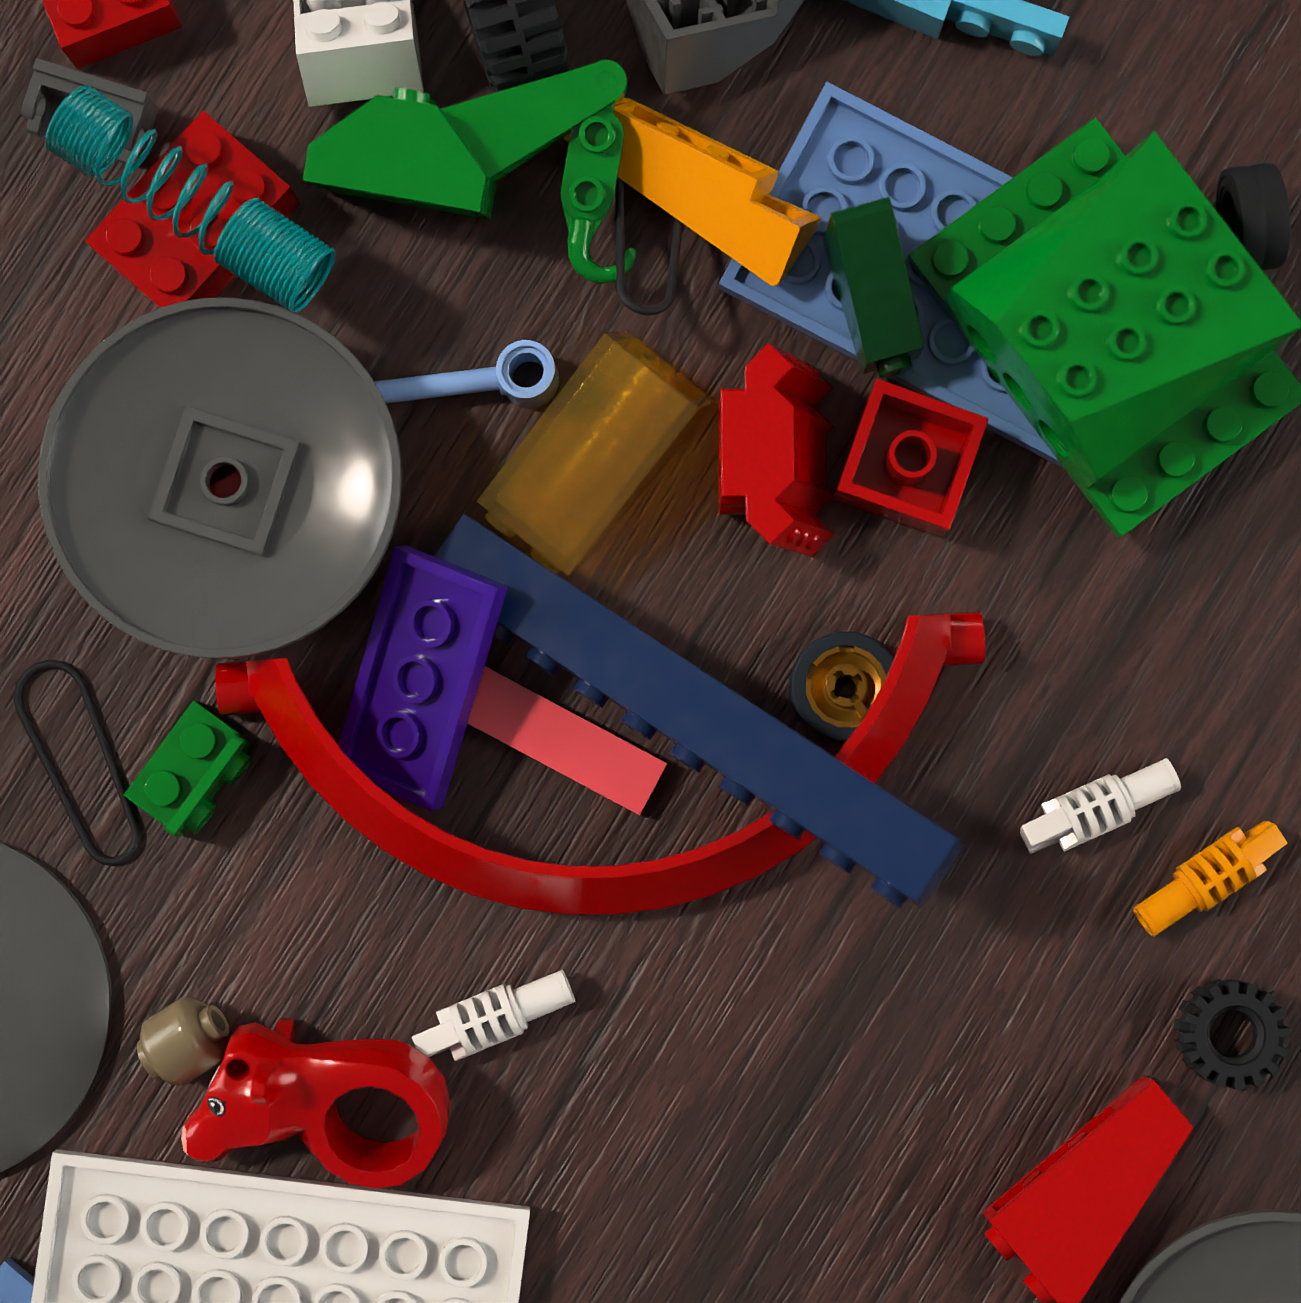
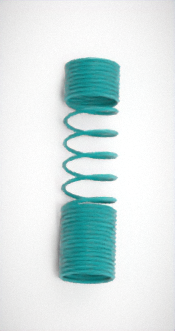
(256, 241)

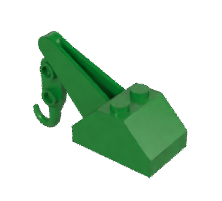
(453, 155)

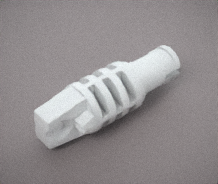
(1098, 807)
(493, 1016)

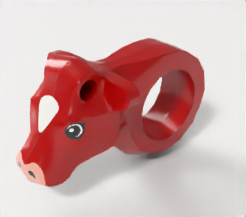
(286, 1089)

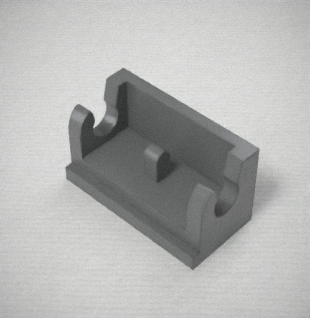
(54, 82)

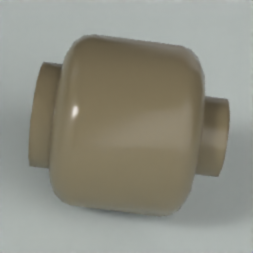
(183, 1041)

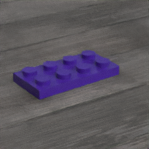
(420, 675)

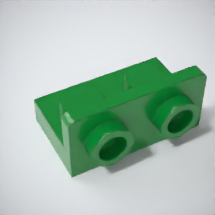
(190, 770)

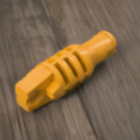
(1211, 876)

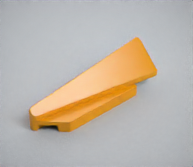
(713, 191)

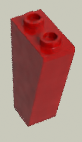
(1087, 1192)

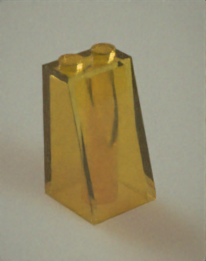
(594, 451)

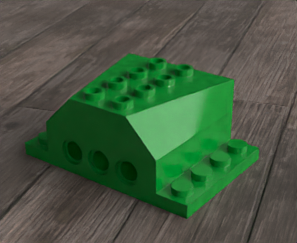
(1117, 319)

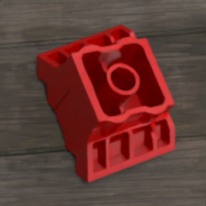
(776, 451)

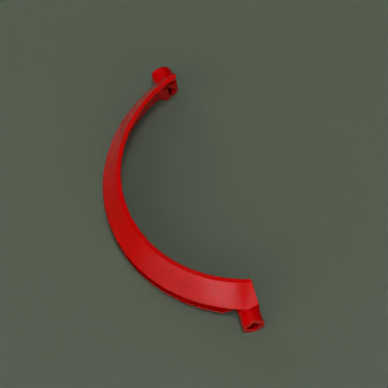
(589, 890)

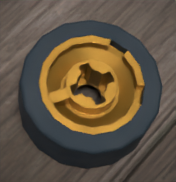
(815, 678)

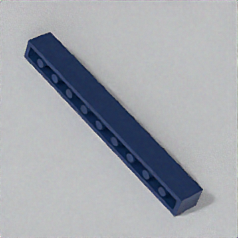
(708, 723)

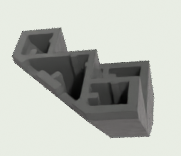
(705, 40)

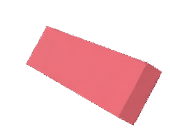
(565, 741)

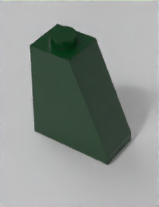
(874, 287)

